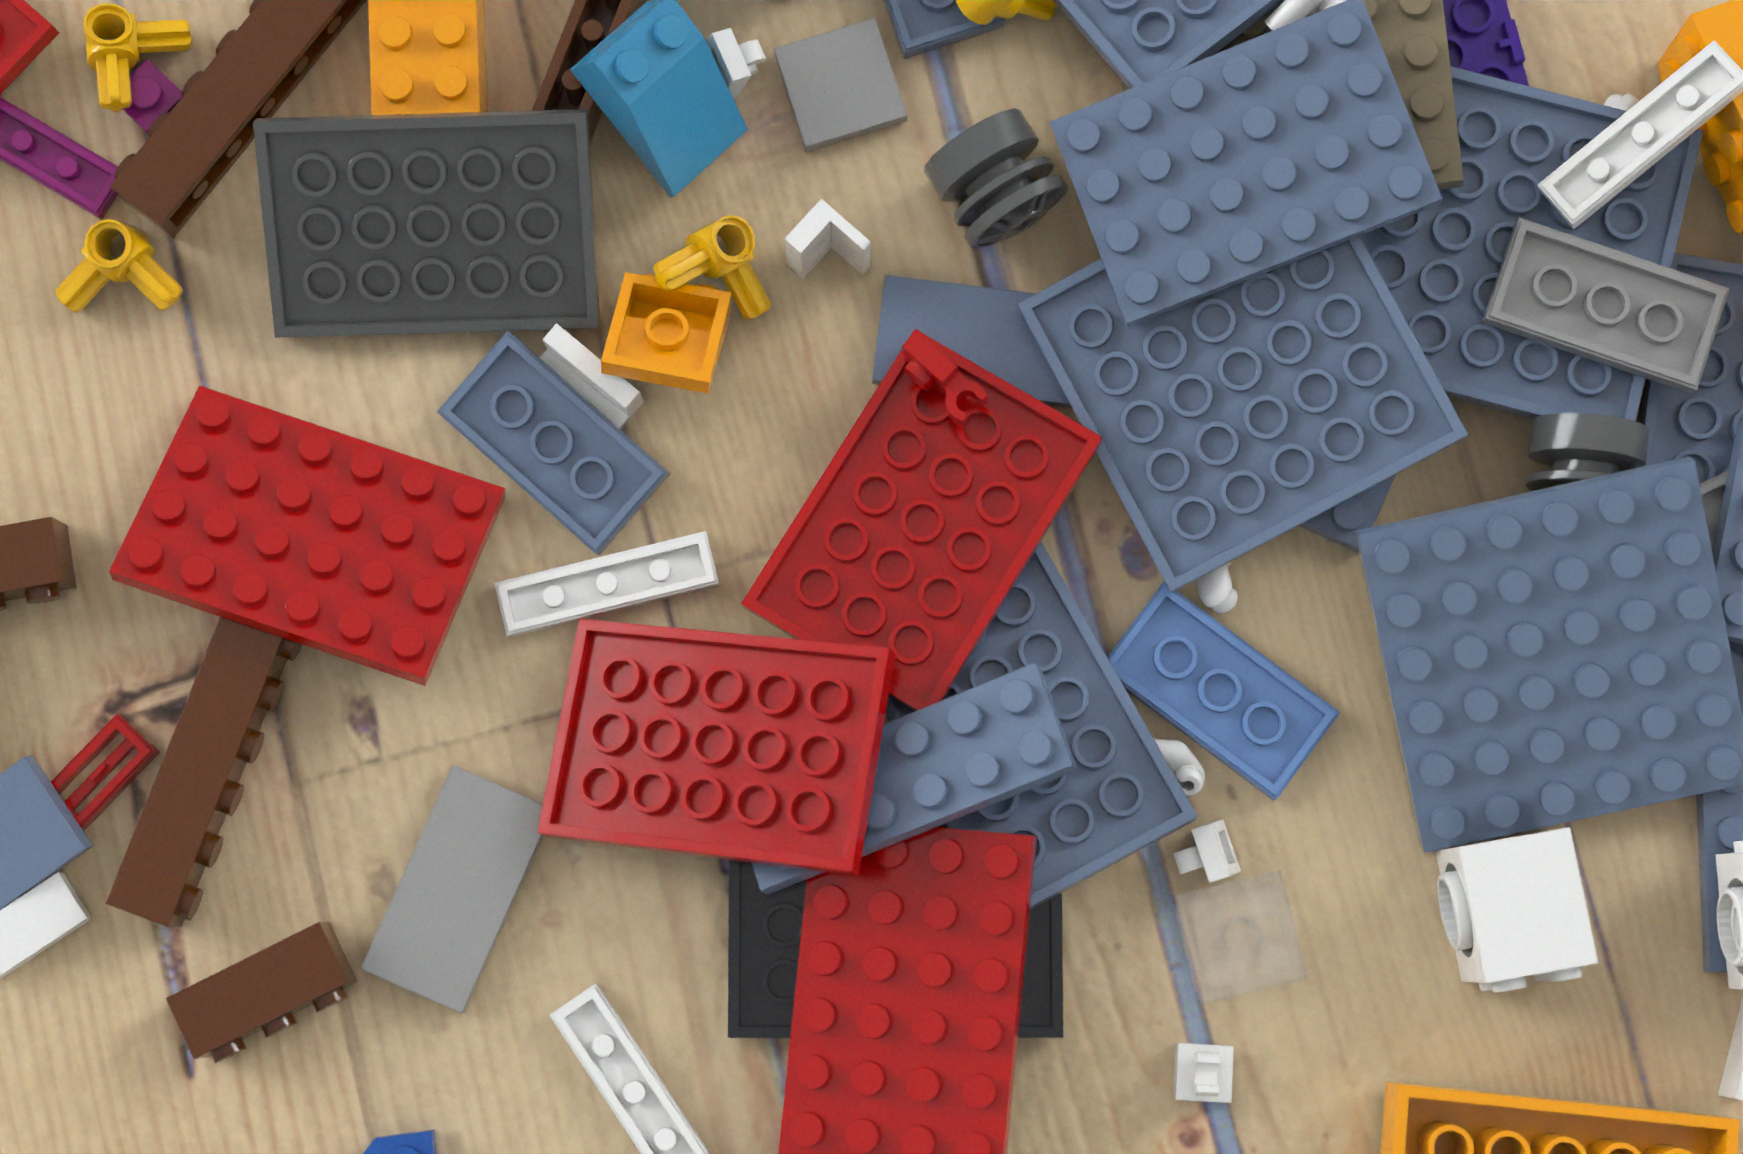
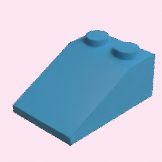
(663, 93)

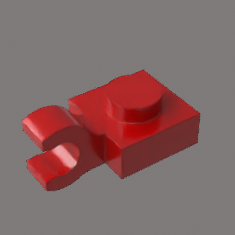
(931, 368)

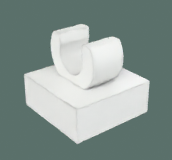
(735, 61)
(1211, 851)
(1203, 1072)

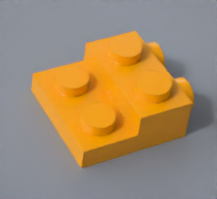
(667, 334)

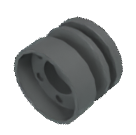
(990, 171)
(1583, 447)

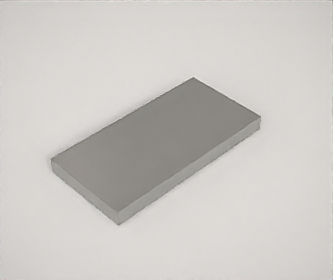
(1606, 305)
(456, 890)

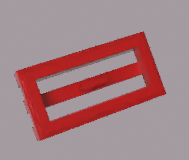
(119, 783)

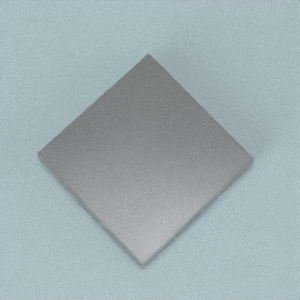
(840, 84)

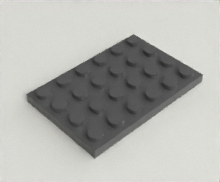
(428, 222)

